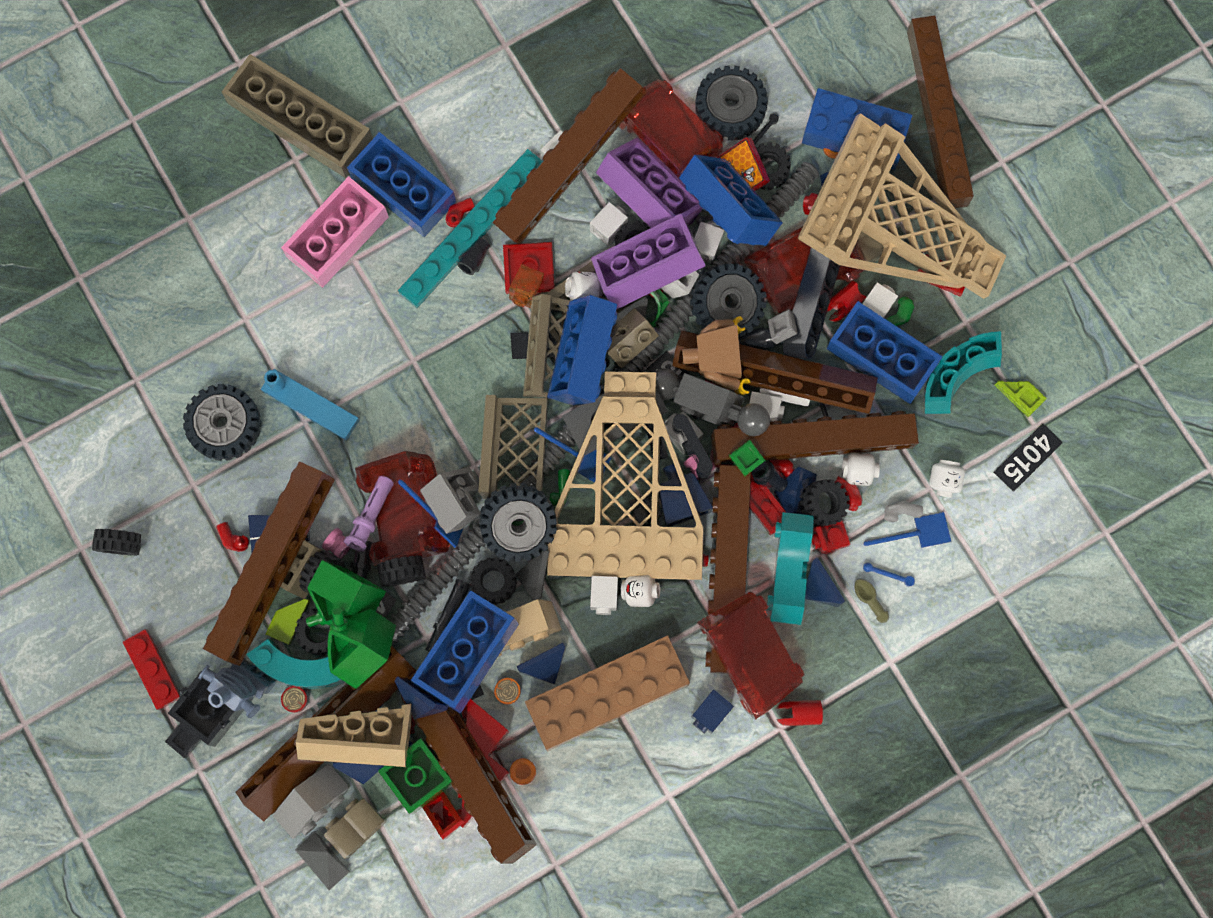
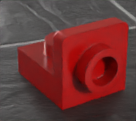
(830, 538)

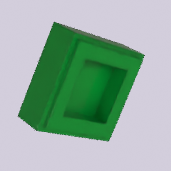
(746, 457)

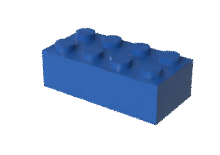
(834, 115)
(401, 184)
(730, 200)
(582, 350)
(884, 352)
(465, 651)

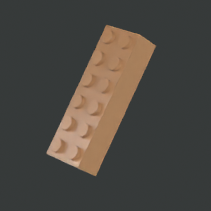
(607, 693)

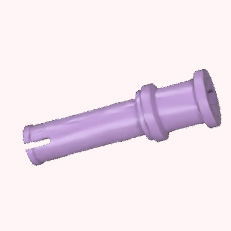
(365, 522)

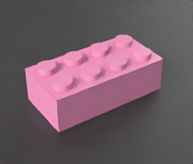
(335, 232)

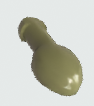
(867, 594)

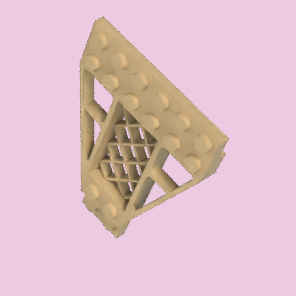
(848, 200)
(627, 549)

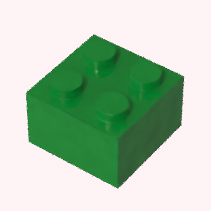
(420, 778)

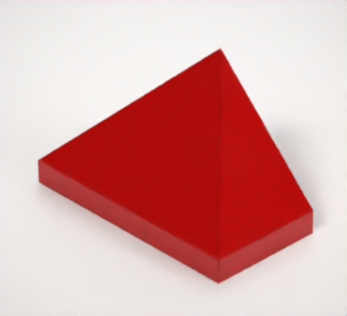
(443, 815)

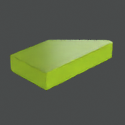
(1022, 395)
(284, 621)

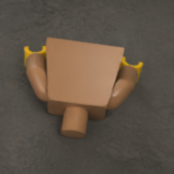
(719, 354)

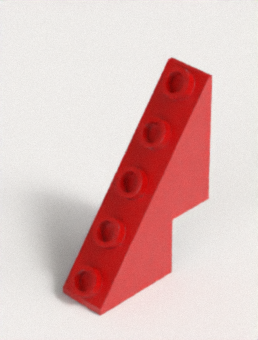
(488, 735)

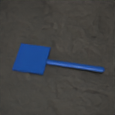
(588, 465)
(930, 529)
(452, 537)

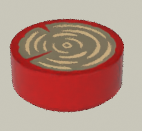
(294, 699)

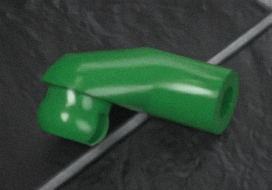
(904, 312)
(563, 475)

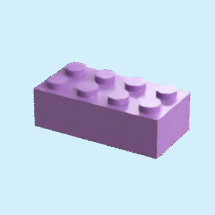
(647, 184)
(648, 261)

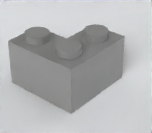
(451, 498)
(310, 801)

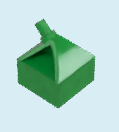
(341, 588)
(358, 645)

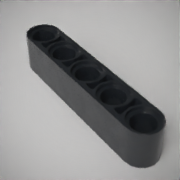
(812, 305)

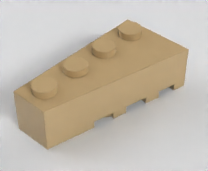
(535, 623)
(357, 738)

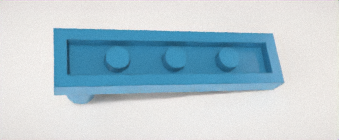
(309, 404)

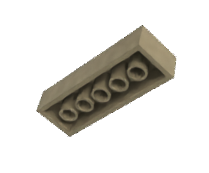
(296, 115)

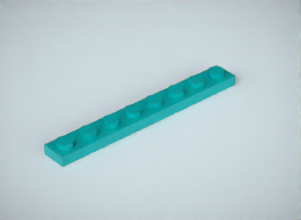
(467, 232)

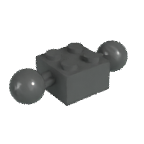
(715, 402)

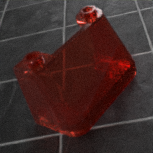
(671, 128)
(782, 268)
(402, 522)
(752, 653)

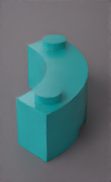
(958, 365)
(790, 571)
(292, 671)

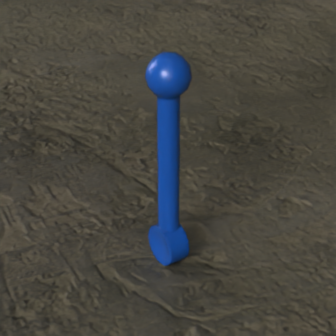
(908, 581)

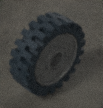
(734, 86)
(737, 283)

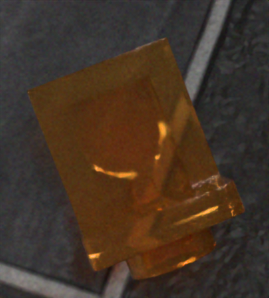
(525, 286)

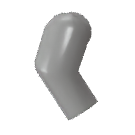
(903, 507)

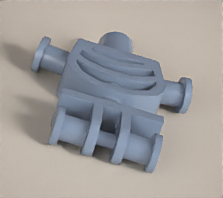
(237, 687)

